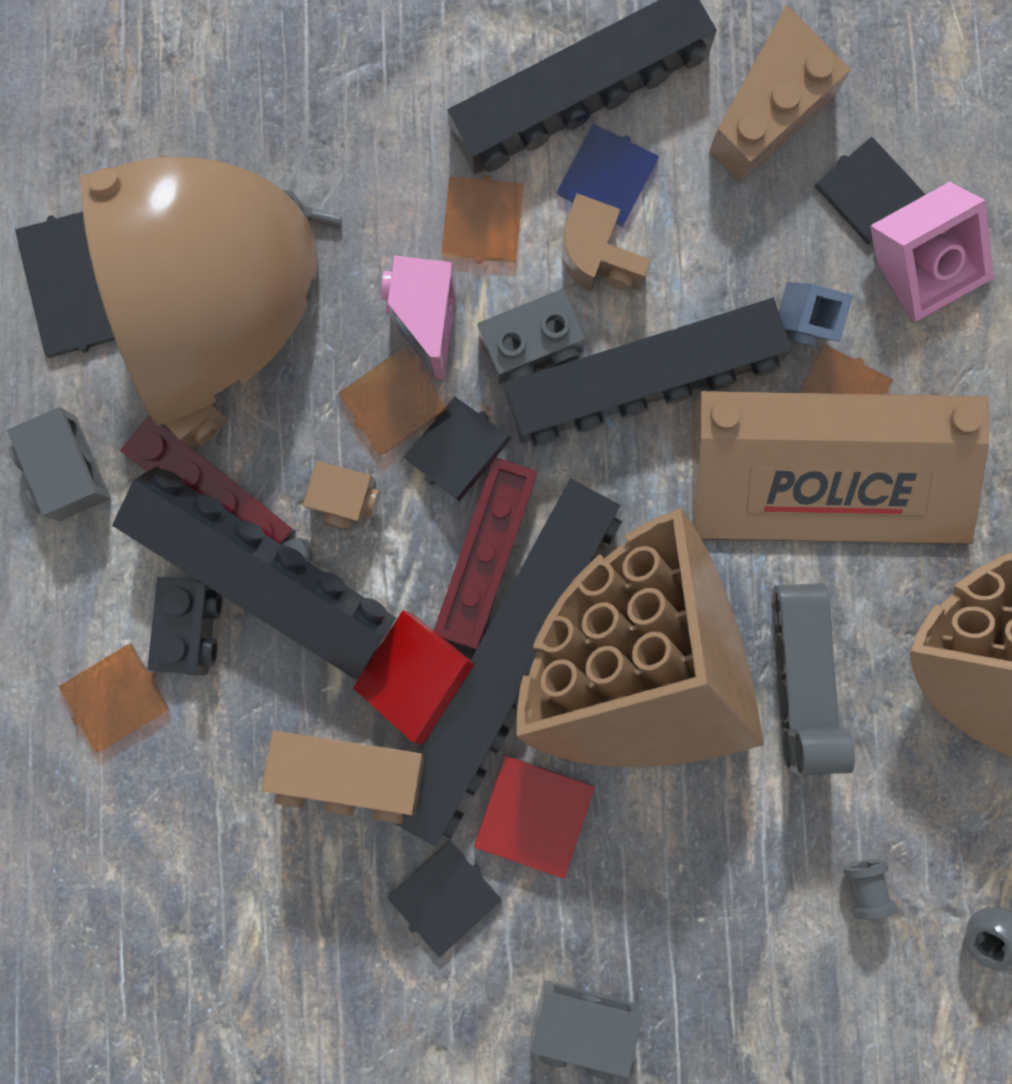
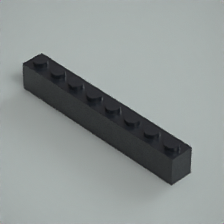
(504, 655)

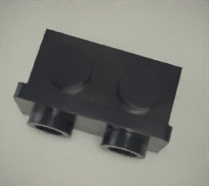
(183, 627)

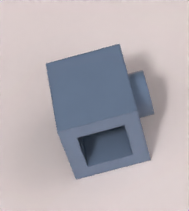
(813, 312)

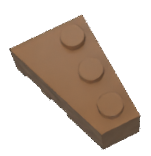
(781, 93)
(343, 776)

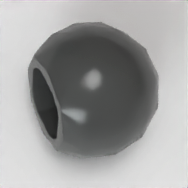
(990, 938)

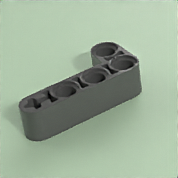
(808, 683)

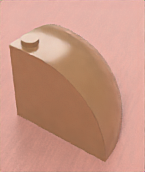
(195, 274)
(967, 655)
(642, 659)

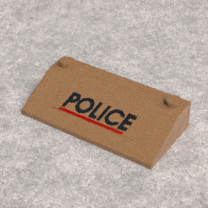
(838, 467)

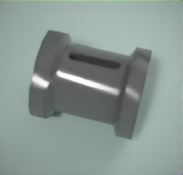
(870, 889)

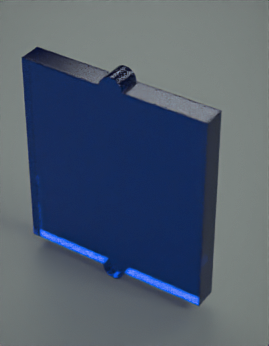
(609, 171)

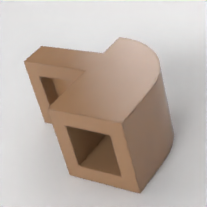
(589, 251)

